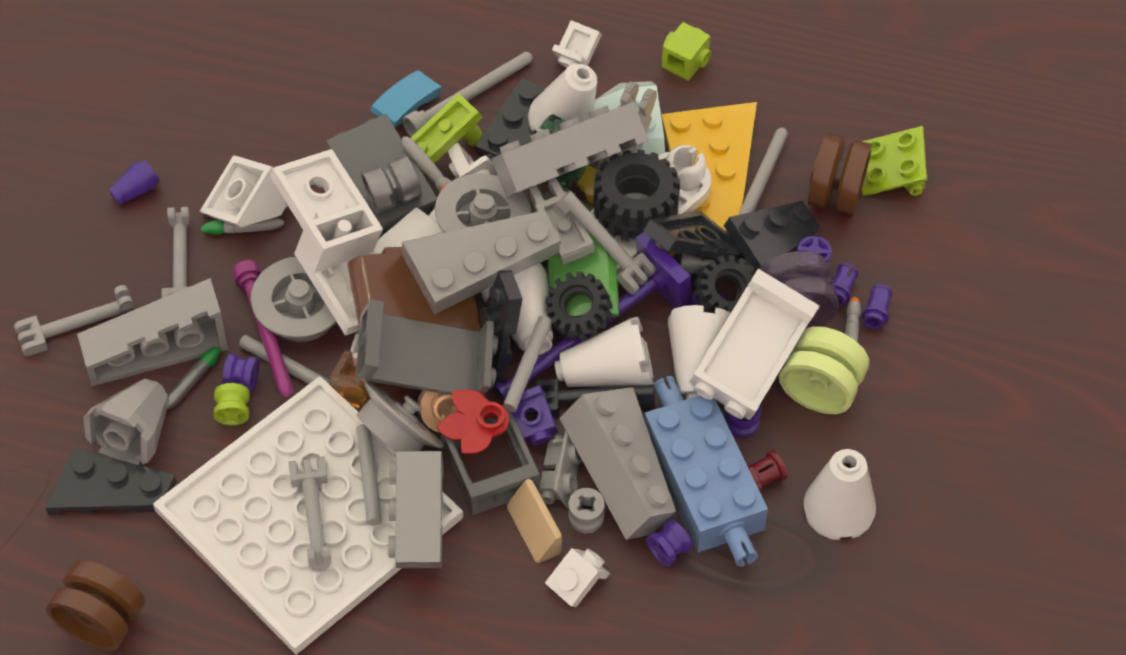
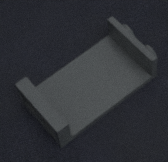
(373, 146)
(424, 353)

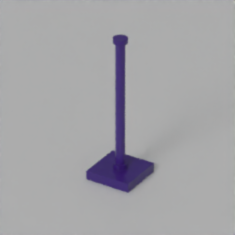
(669, 281)

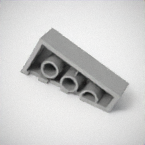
(569, 148)
(468, 259)
(155, 335)
(620, 459)

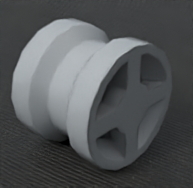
(586, 519)

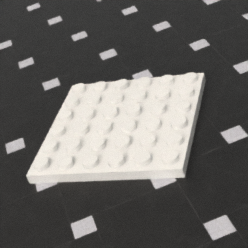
(255, 525)

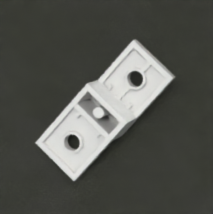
(333, 225)

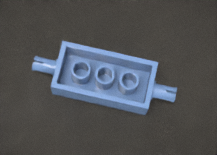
(706, 472)

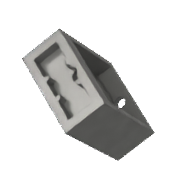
(499, 488)

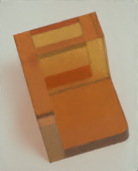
(346, 385)

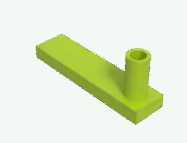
(454, 121)

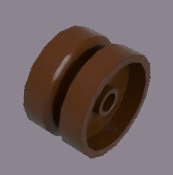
(834, 172)
(95, 605)

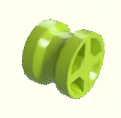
(231, 404)

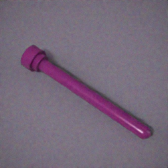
(245, 275)

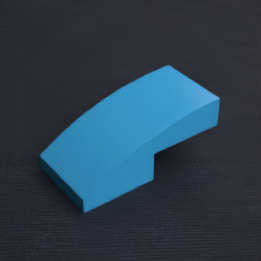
(406, 97)

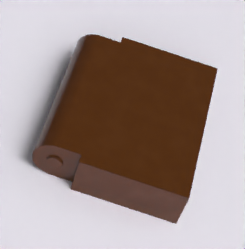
(390, 280)

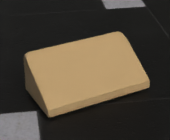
(535, 522)

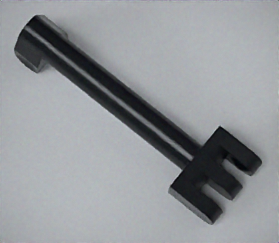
(556, 396)

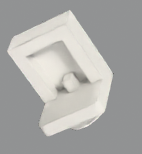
(577, 45)
(463, 164)
(577, 575)

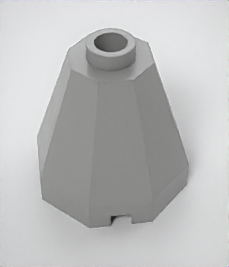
(129, 422)

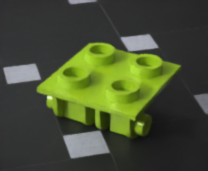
(897, 162)

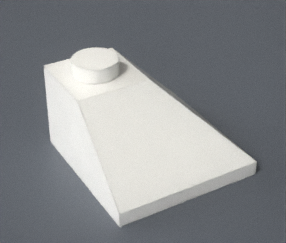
(244, 194)

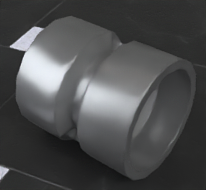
(391, 184)

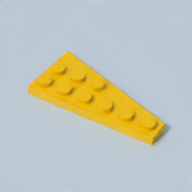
(725, 140)

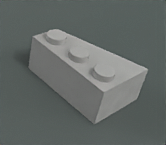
(416, 509)

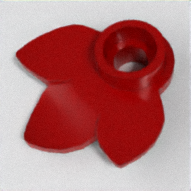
(469, 421)

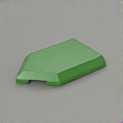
(598, 264)

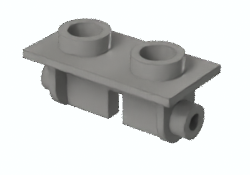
(563, 481)

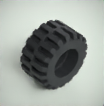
(634, 174)

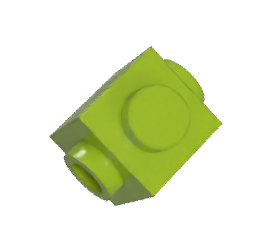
(686, 51)

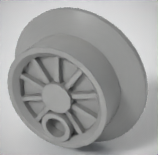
(477, 201)
(290, 303)
(396, 422)

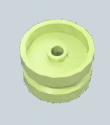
(824, 370)

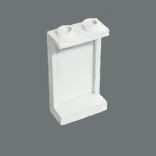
(753, 345)

